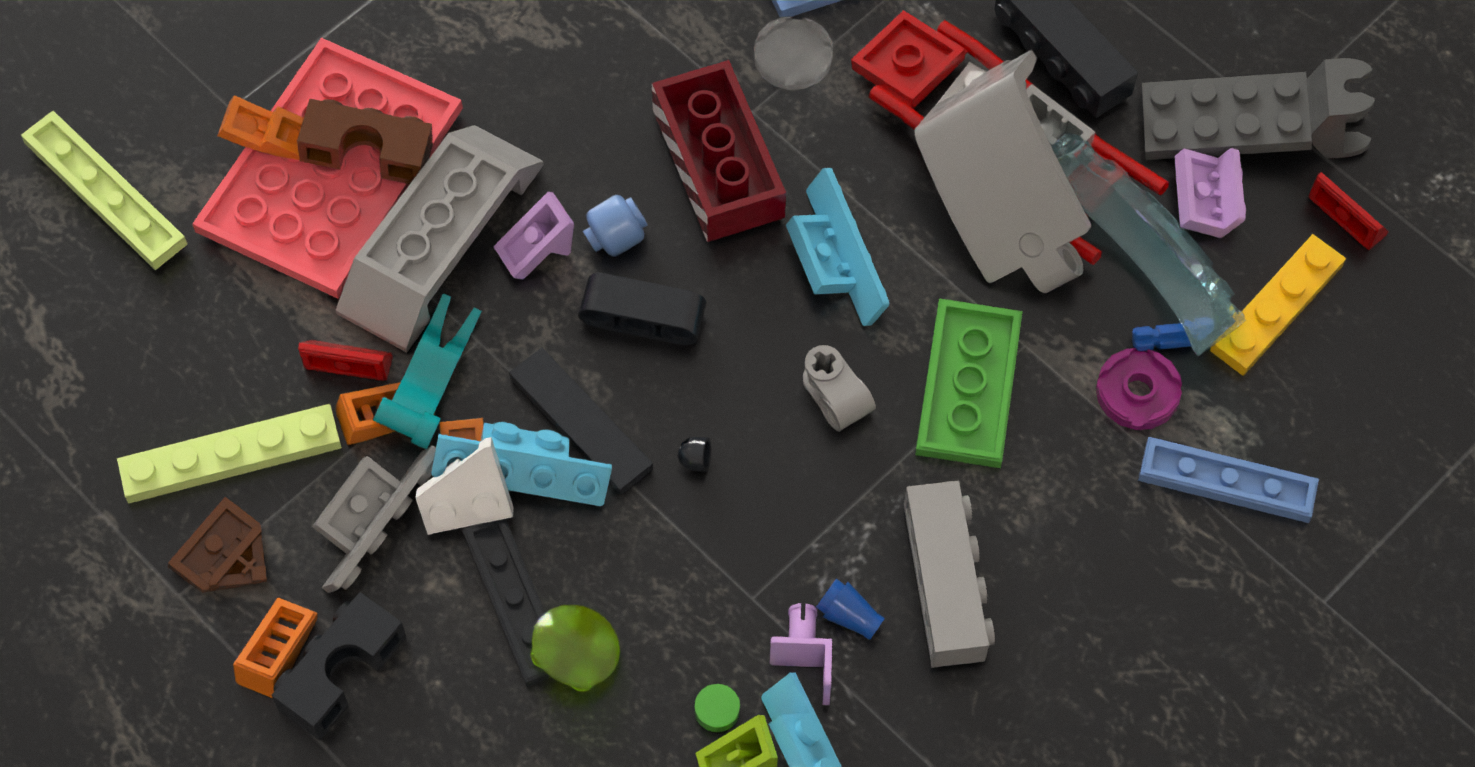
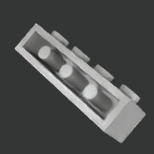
(947, 575)

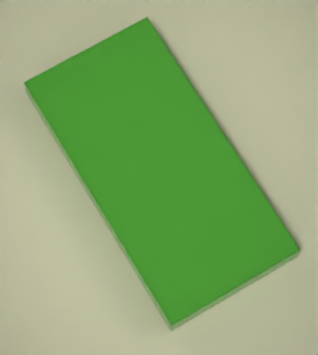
(969, 383)

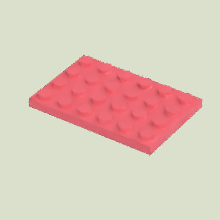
(311, 215)

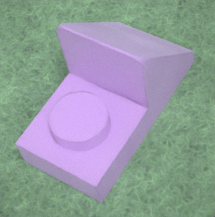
(536, 235)

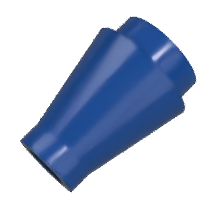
(849, 609)

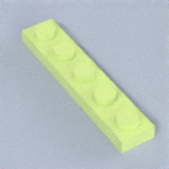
(104, 190)
(228, 453)

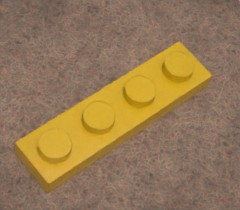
(1279, 304)

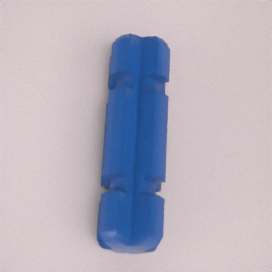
(1162, 337)

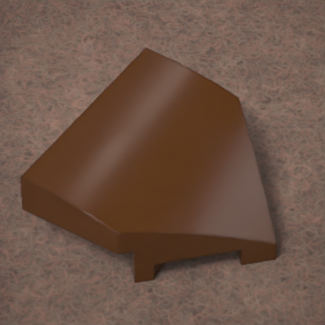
(222, 551)

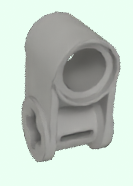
(838, 394)

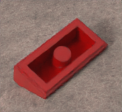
(1346, 212)
(345, 359)

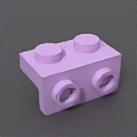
(1210, 192)

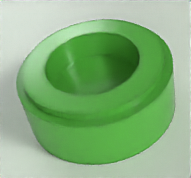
(717, 708)

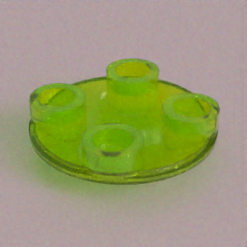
(575, 646)

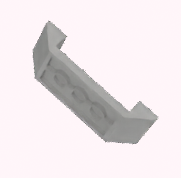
(431, 232)

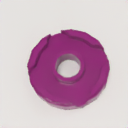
(1134, 410)

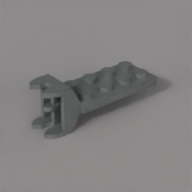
(1259, 113)

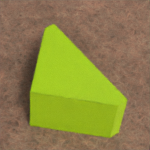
(742, 747)

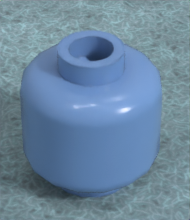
(615, 225)

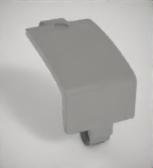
(1004, 179)

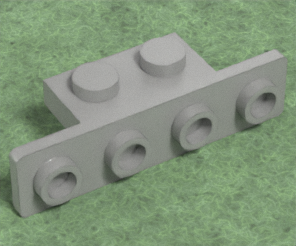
(362, 510)

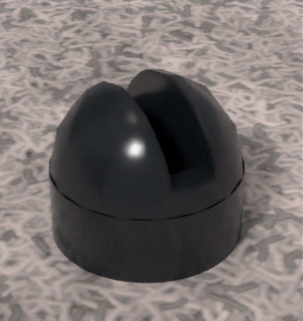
(695, 453)

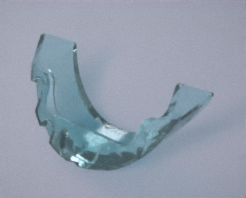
(1152, 241)

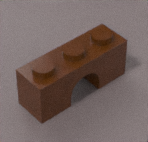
(334, 129)

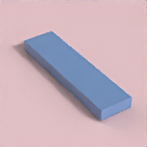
(1228, 479)

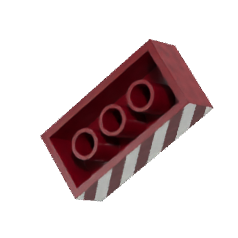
(718, 150)

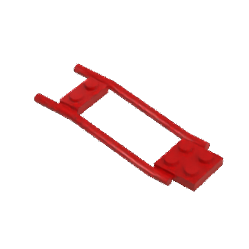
(913, 59)

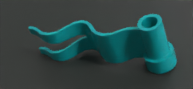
(426, 380)

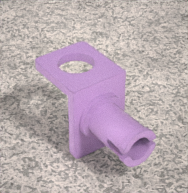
(803, 647)

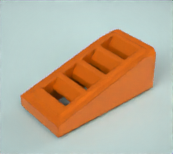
(362, 401)
(260, 671)

